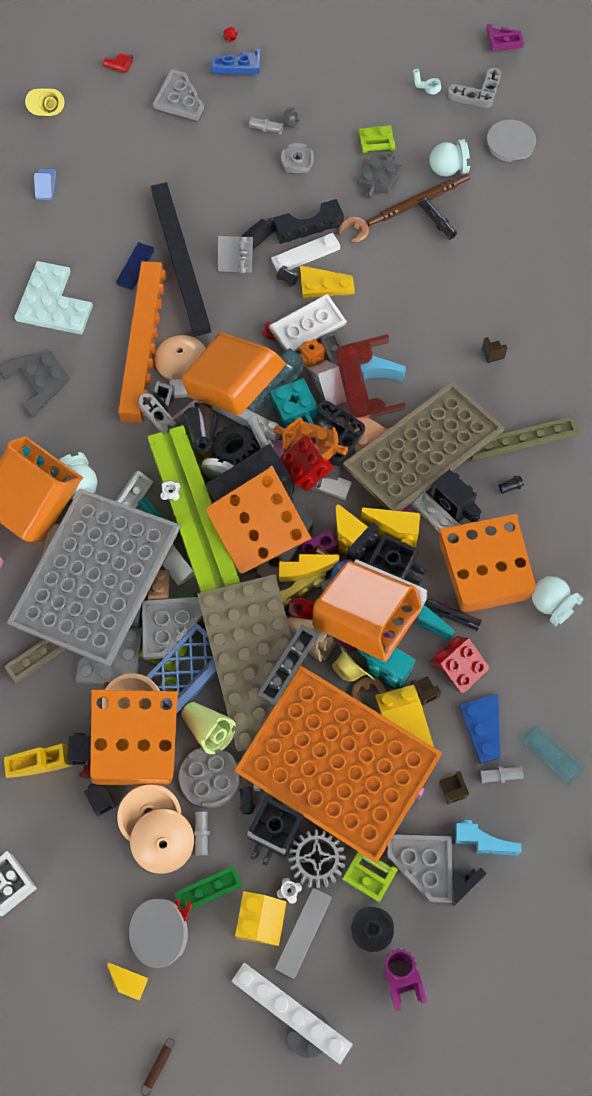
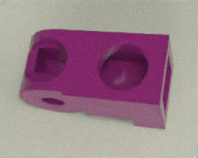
(325, 541)

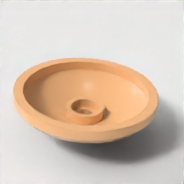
(174, 364)
(133, 682)
(141, 798)
(159, 826)

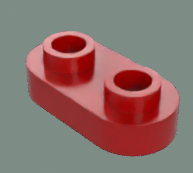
(305, 610)

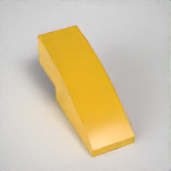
(307, 567)
(36, 761)

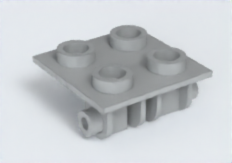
(235, 254)

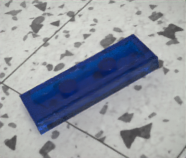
(131, 271)

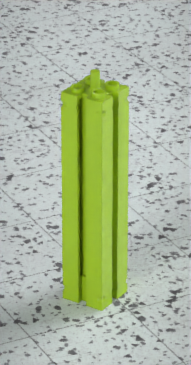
(203, 545)

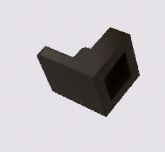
(493, 350)
(426, 690)
(454, 788)

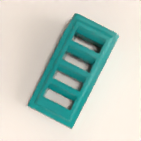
(432, 623)

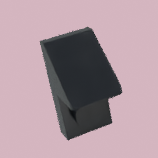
(165, 395)
(460, 887)

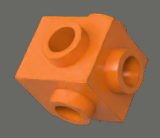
(311, 352)

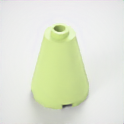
(209, 727)

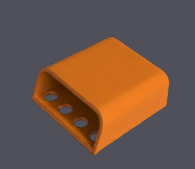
(231, 373)
(29, 493)
(258, 521)
(489, 568)
(361, 608)
(132, 742)

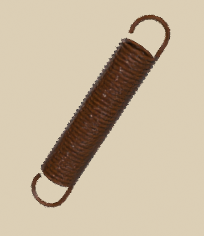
(157, 1067)

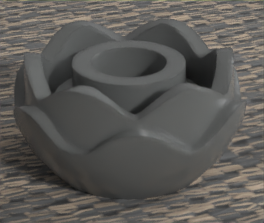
(291, 117)

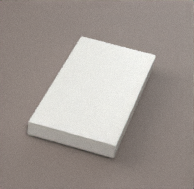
(308, 323)

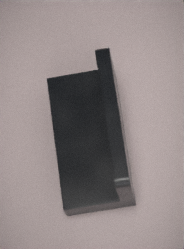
(260, 231)

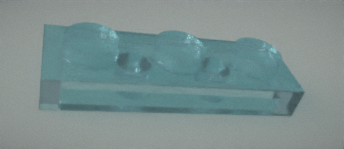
(553, 755)

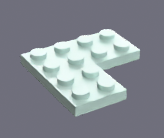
(46, 306)

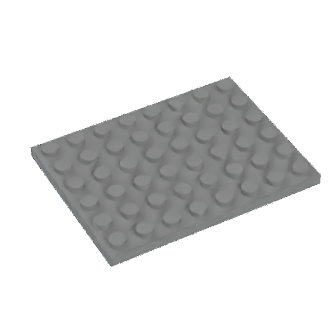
(94, 576)

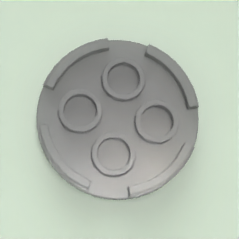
(511, 140)
(208, 778)
(158, 933)

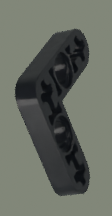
(348, 433)

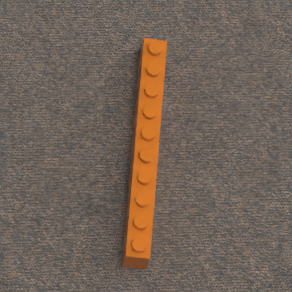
(141, 340)

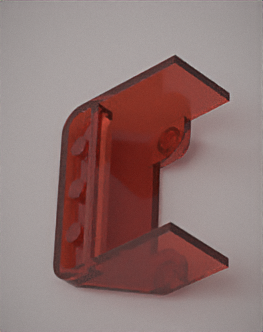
(349, 360)

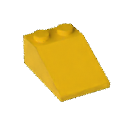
(397, 524)
(405, 710)

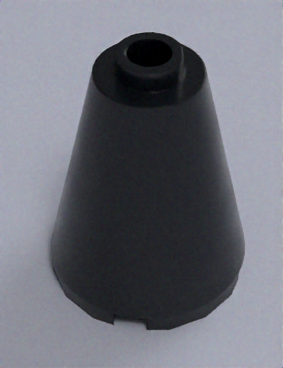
(200, 426)

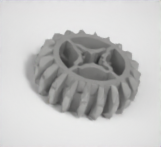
(327, 858)

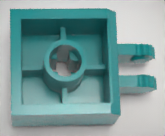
(294, 402)
(394, 671)

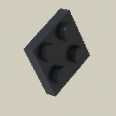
(365, 542)

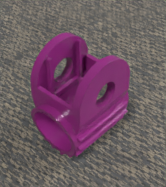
(403, 984)

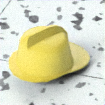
(44, 102)
(347, 668)

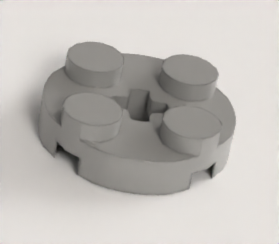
(289, 161)

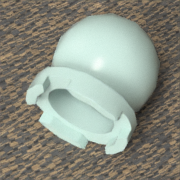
(449, 158)
(80, 465)
(555, 599)

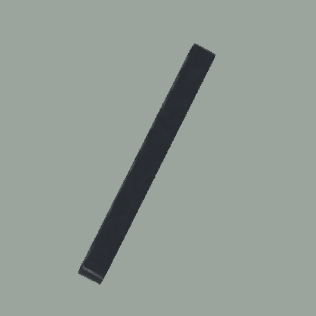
(181, 260)

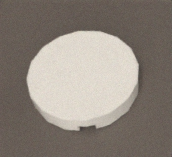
(212, 468)

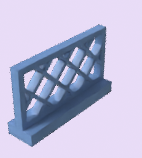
(199, 682)

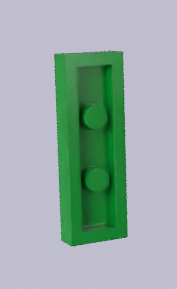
(209, 888)

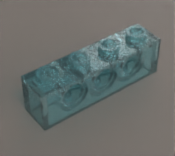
(284, 377)

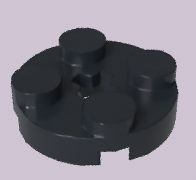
(372, 916)

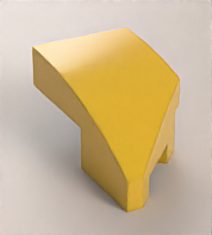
(127, 981)

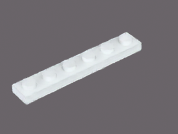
(292, 1013)

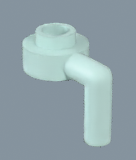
(431, 86)

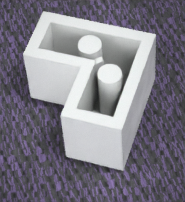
(14, 883)

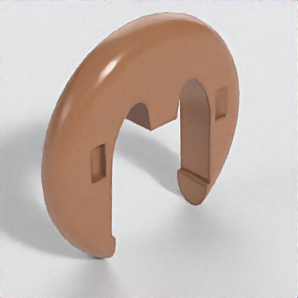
(358, 224)
(365, 683)

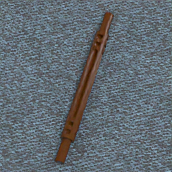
(414, 201)

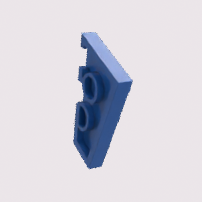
(240, 64)
(483, 727)

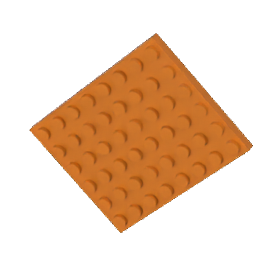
(338, 763)

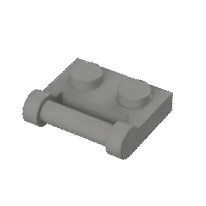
(259, 430)

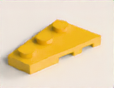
(322, 282)

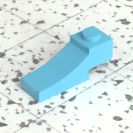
(383, 369)
(468, 833)

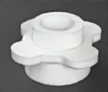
(175, 487)
(287, 884)

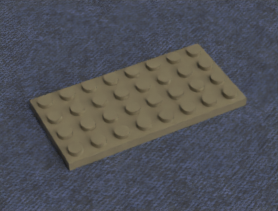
(422, 447)
(246, 640)

